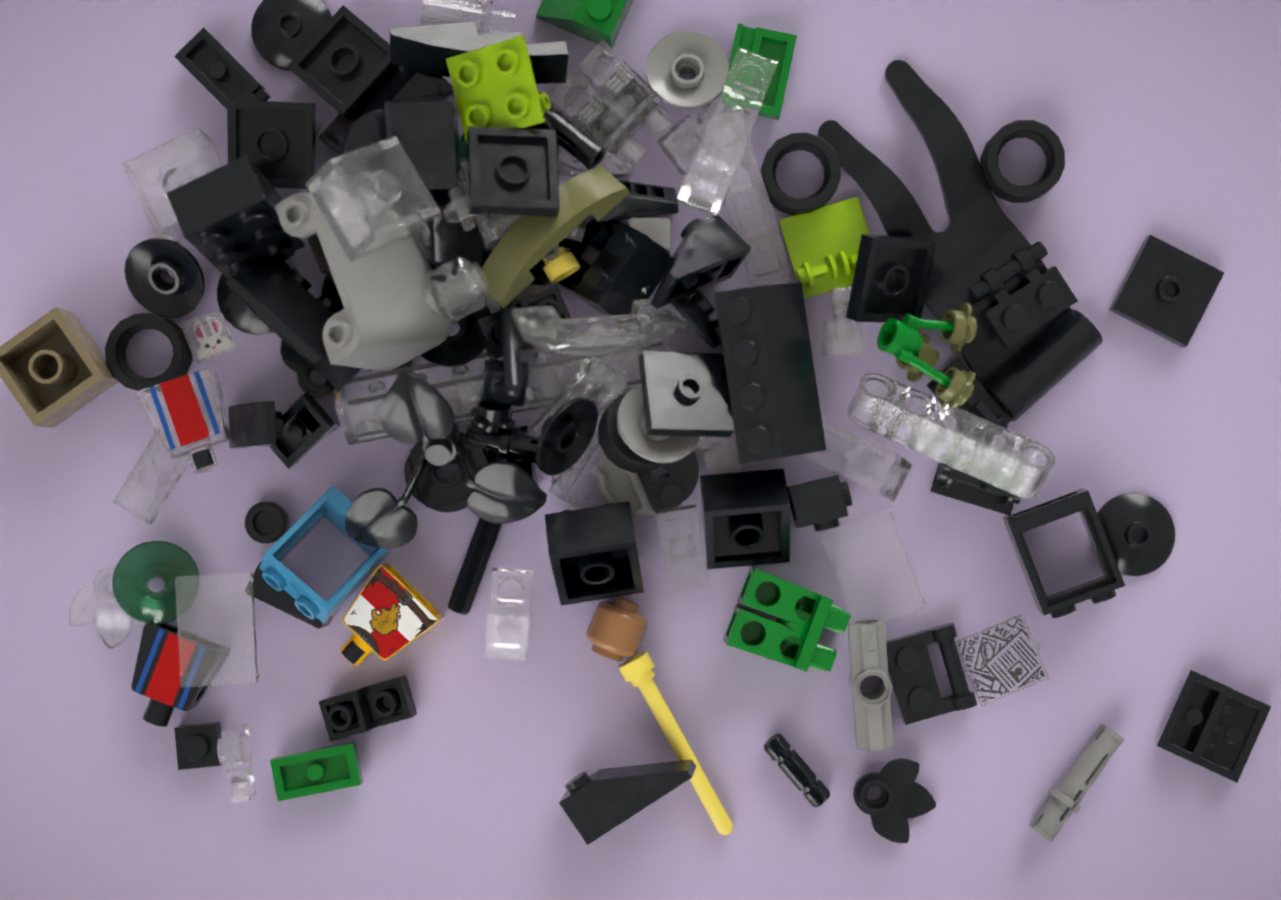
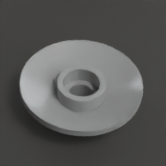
(691, 54)
(633, 429)

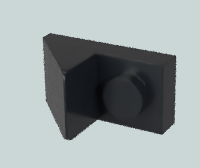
(303, 428)

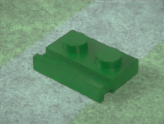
(774, 46)

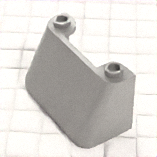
(381, 295)

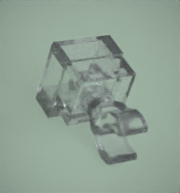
(842, 335)

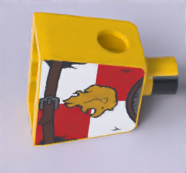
(386, 616)

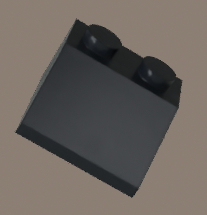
(745, 518)

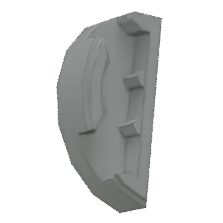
(622, 486)

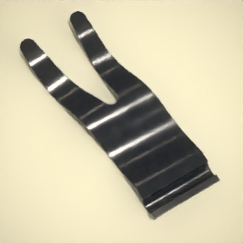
(974, 242)

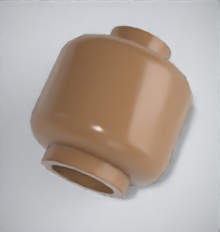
(616, 629)

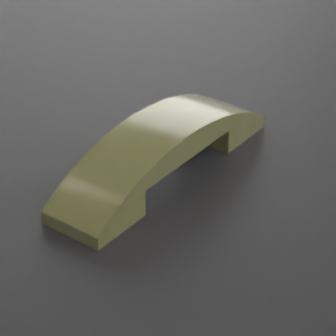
(533, 237)

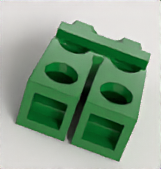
(798, 625)

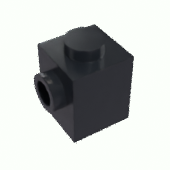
(819, 502)

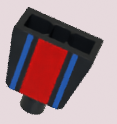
(159, 675)

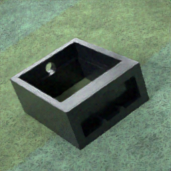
(1052, 510)

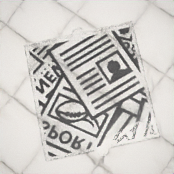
(1001, 660)

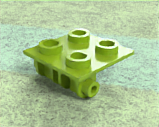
(497, 87)
(825, 245)

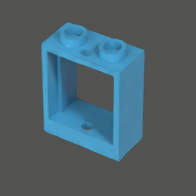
(334, 507)

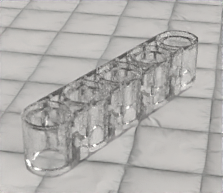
(950, 435)

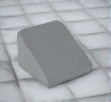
(656, 229)

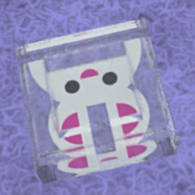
(208, 335)

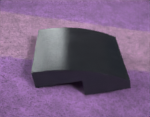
(1213, 726)

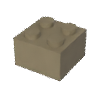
(54, 368)

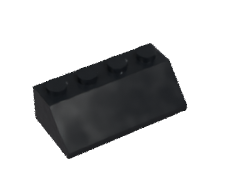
(770, 371)

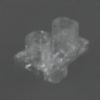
(458, 210)

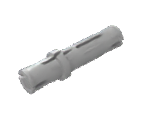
(1080, 777)

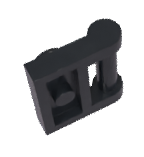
(915, 678)

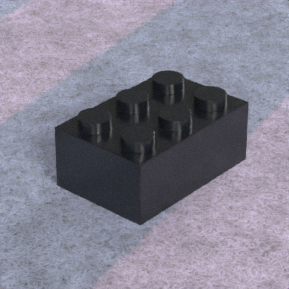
(233, 218)

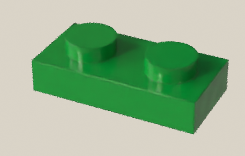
(316, 771)

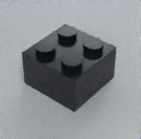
(594, 553)

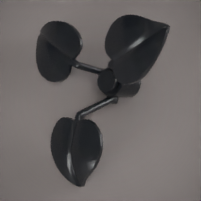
(417, 412)

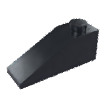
(703, 258)
(616, 794)

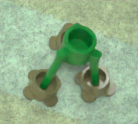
(917, 356)

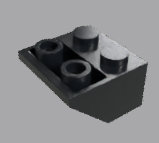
(615, 267)

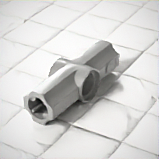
(872, 709)

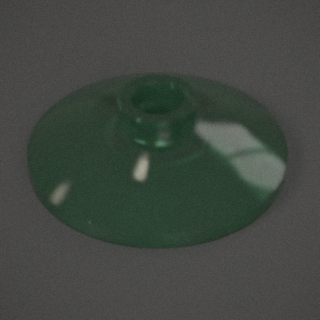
(138, 568)

